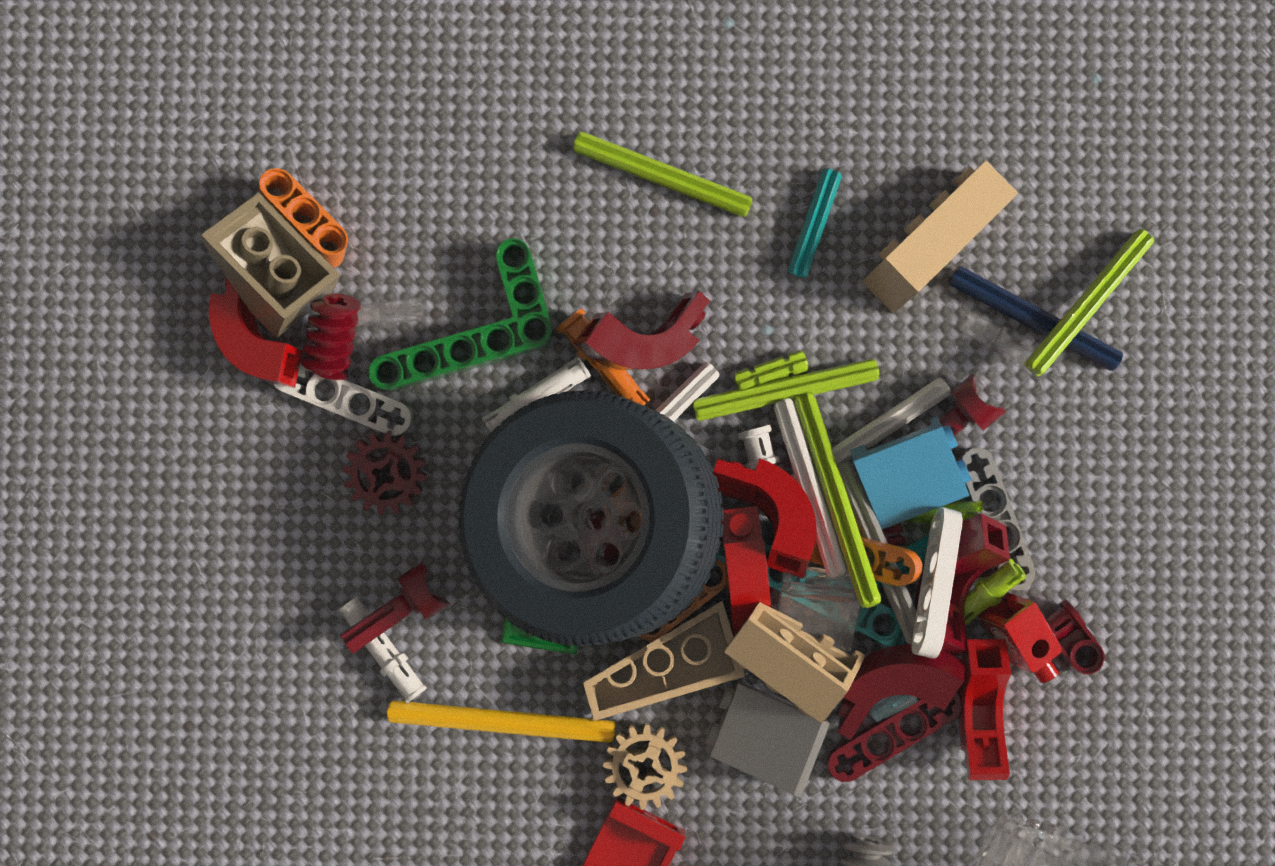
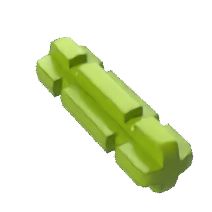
(772, 370)

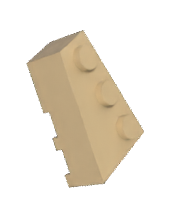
(794, 662)

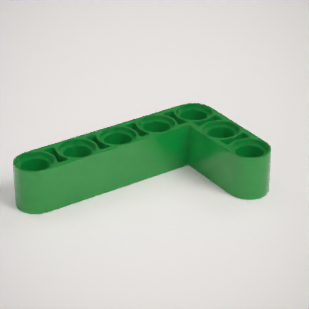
(478, 337)

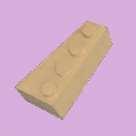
(940, 236)
(668, 667)

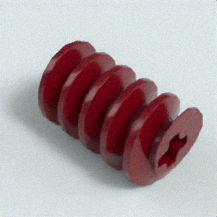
(332, 336)

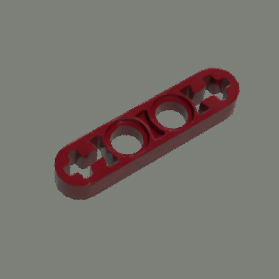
(896, 738)

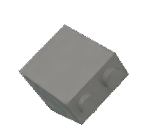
(766, 737)

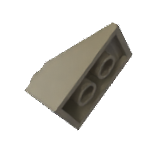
(269, 264)

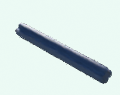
(1032, 316)

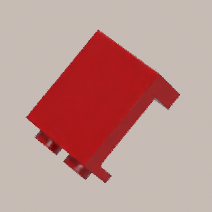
(634, 838)

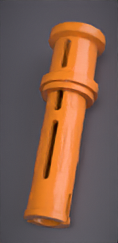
(618, 380)

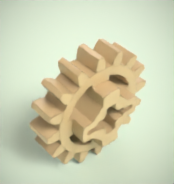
(652, 750)

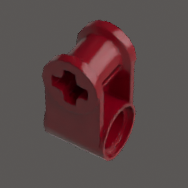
(1071, 635)

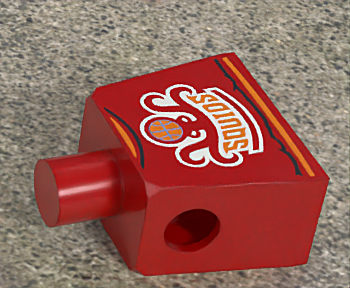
(1027, 635)

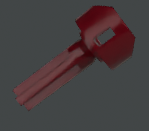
(970, 408)
(414, 598)

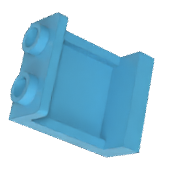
(912, 474)

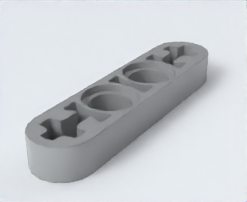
(1003, 513)

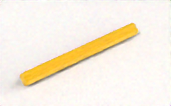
(501, 721)

